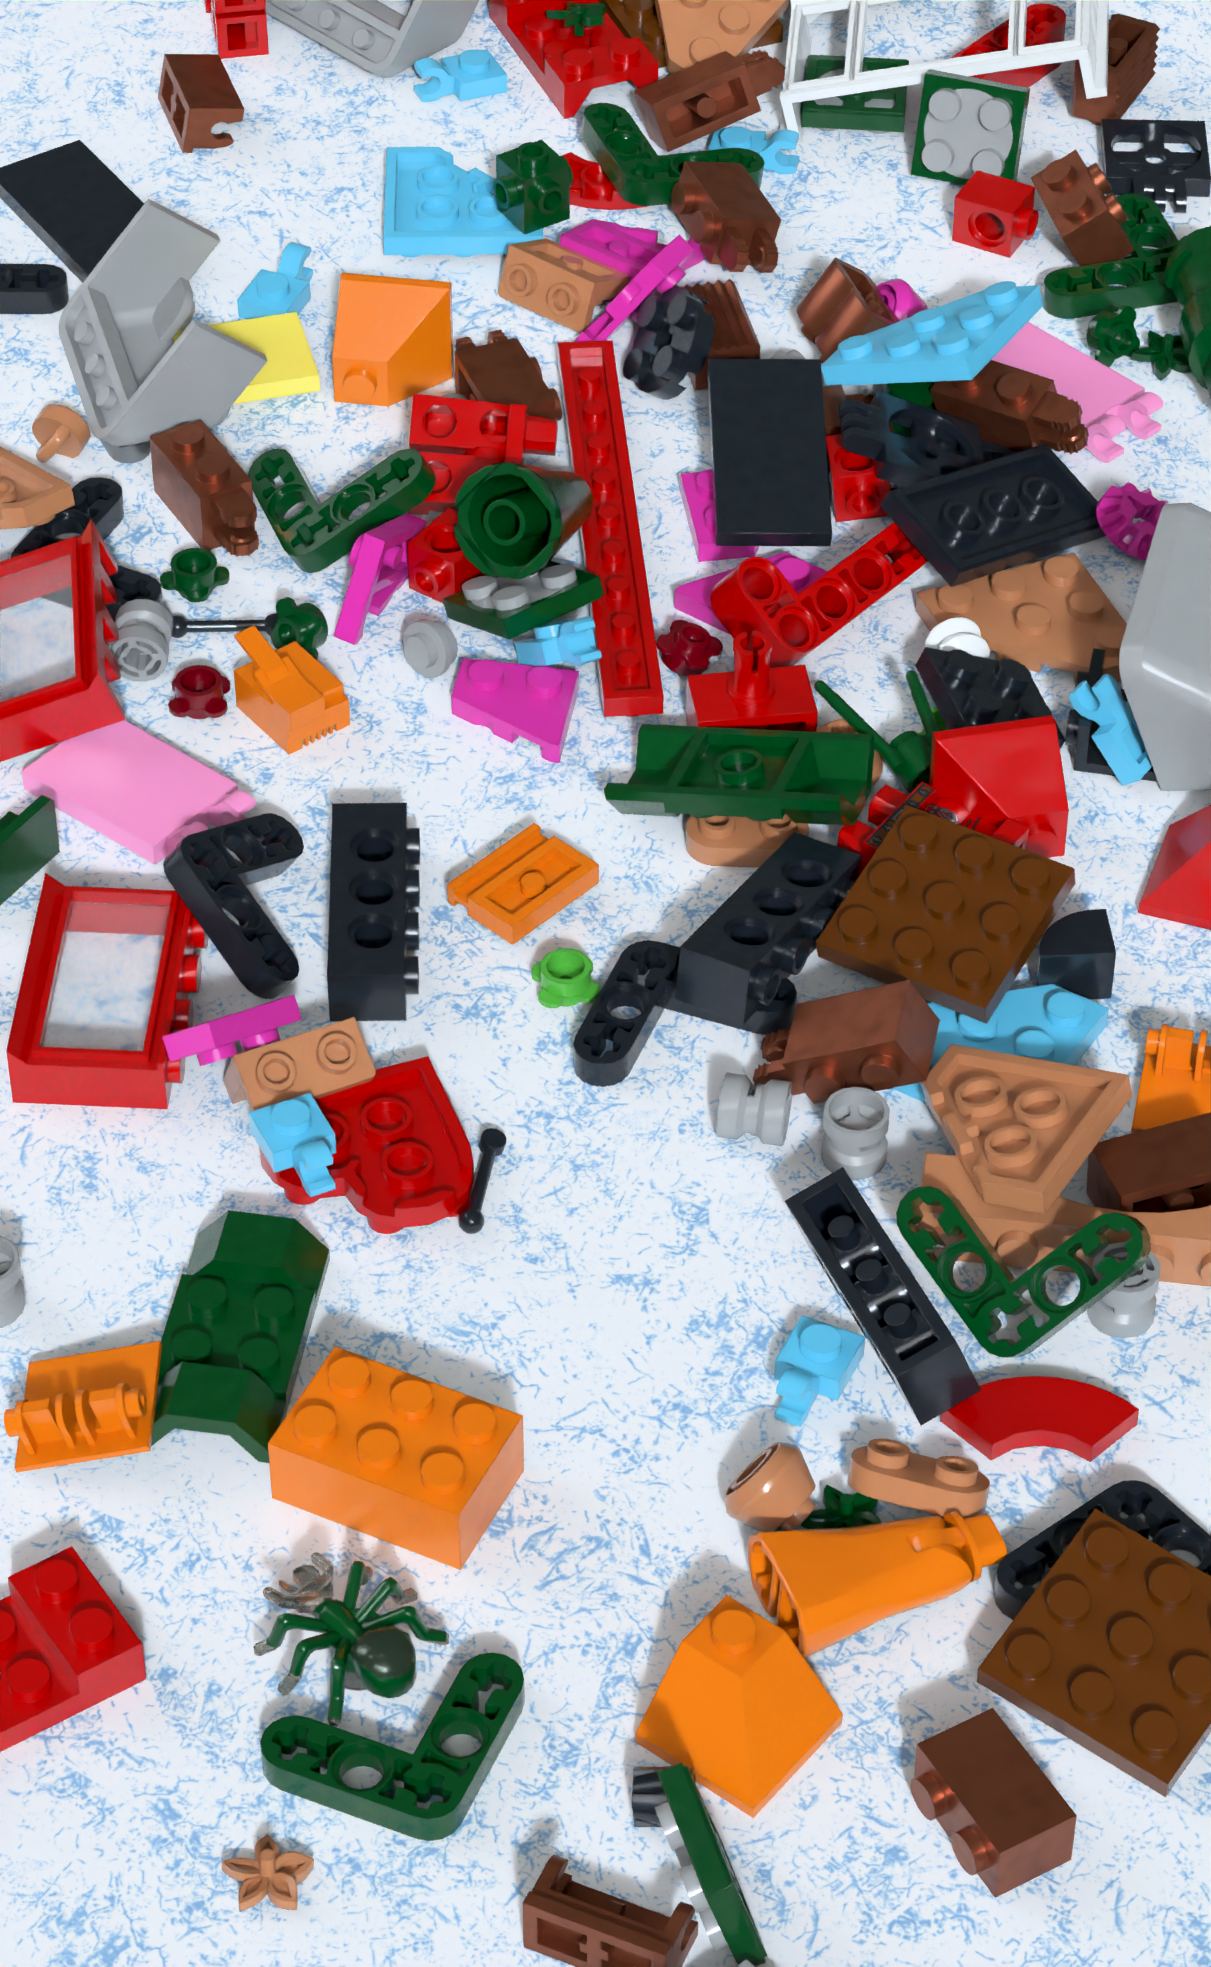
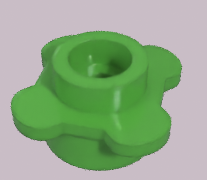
(565, 978)

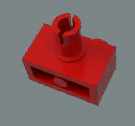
(752, 693)

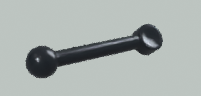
(182, 626)
(490, 1144)

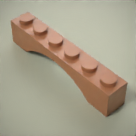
(1023, 1238)

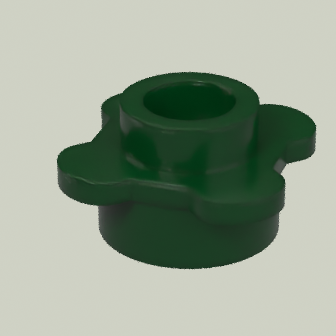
(1113, 335)
(194, 574)
(300, 624)

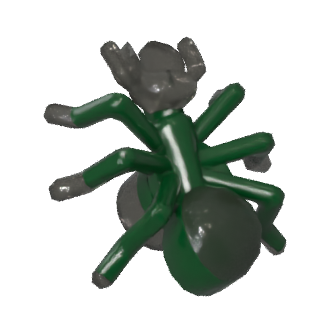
(362, 1645)

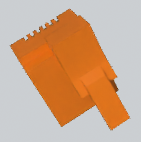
(288, 692)

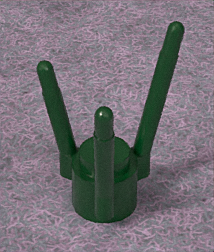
(907, 753)

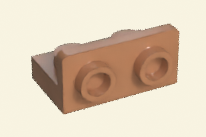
(558, 282)
(310, 1062)

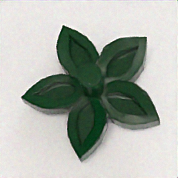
(579, 15)
(1166, 353)
(843, 1511)

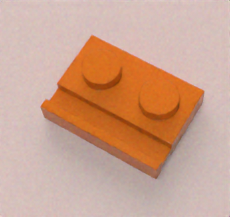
(523, 883)

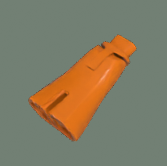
(848, 1578)

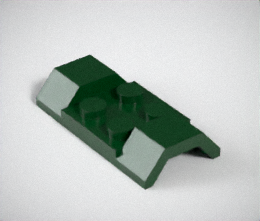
(748, 774)
(239, 1329)

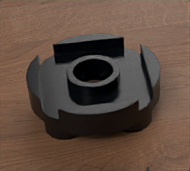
(670, 342)

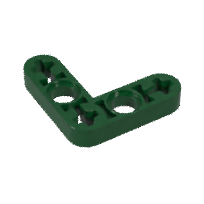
(634, 165)
(1086, 288)
(317, 519)
(1000, 1288)
(424, 1772)

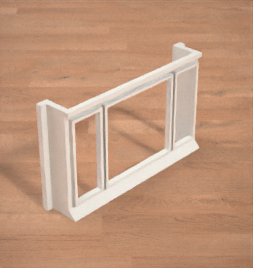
(1088, 46)

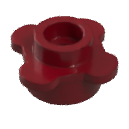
(688, 648)
(199, 693)

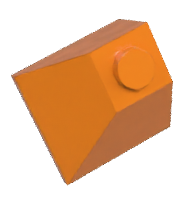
(391, 338)
(739, 1707)

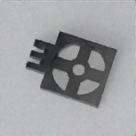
(1157, 179)
(898, 457)

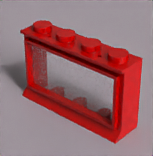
(56, 644)
(100, 993)

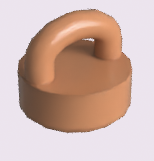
(59, 432)

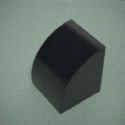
(1079, 955)

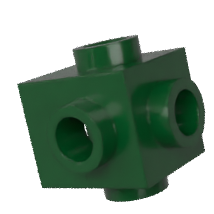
(533, 186)

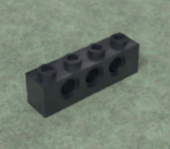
(370, 913)
(765, 928)
(883, 1296)

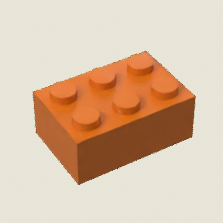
(397, 1457)

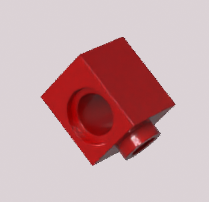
(994, 214)
(853, 483)
(437, 561)

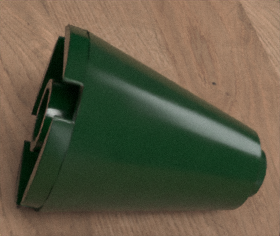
(519, 517)

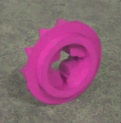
(1115, 516)

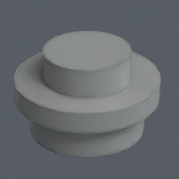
(429, 647)

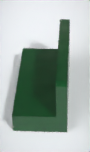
(26, 844)

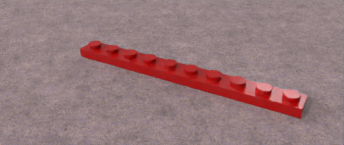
(611, 534)

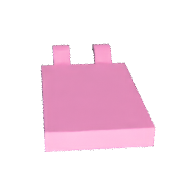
(1105, 396)
(135, 789)

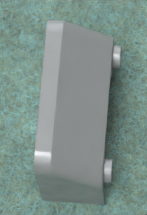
(373, 32)
(123, 332)
(1169, 650)

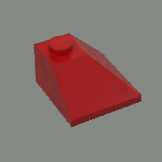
(1006, 774)
(1182, 874)

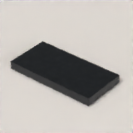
(70, 203)
(768, 452)
(995, 514)

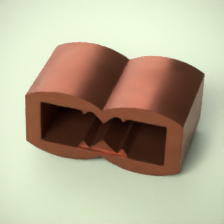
(842, 306)

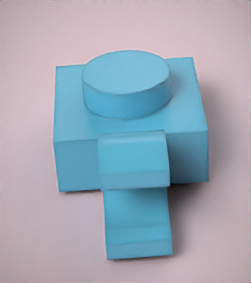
(466, 75)
(756, 141)
(281, 290)
(560, 642)
(1118, 732)
(297, 1137)
(814, 1362)

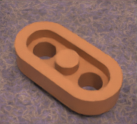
(737, 839)
(933, 1485)

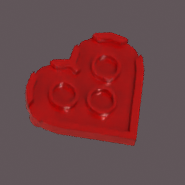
(396, 1150)

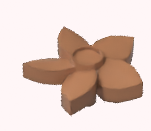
(269, 1875)

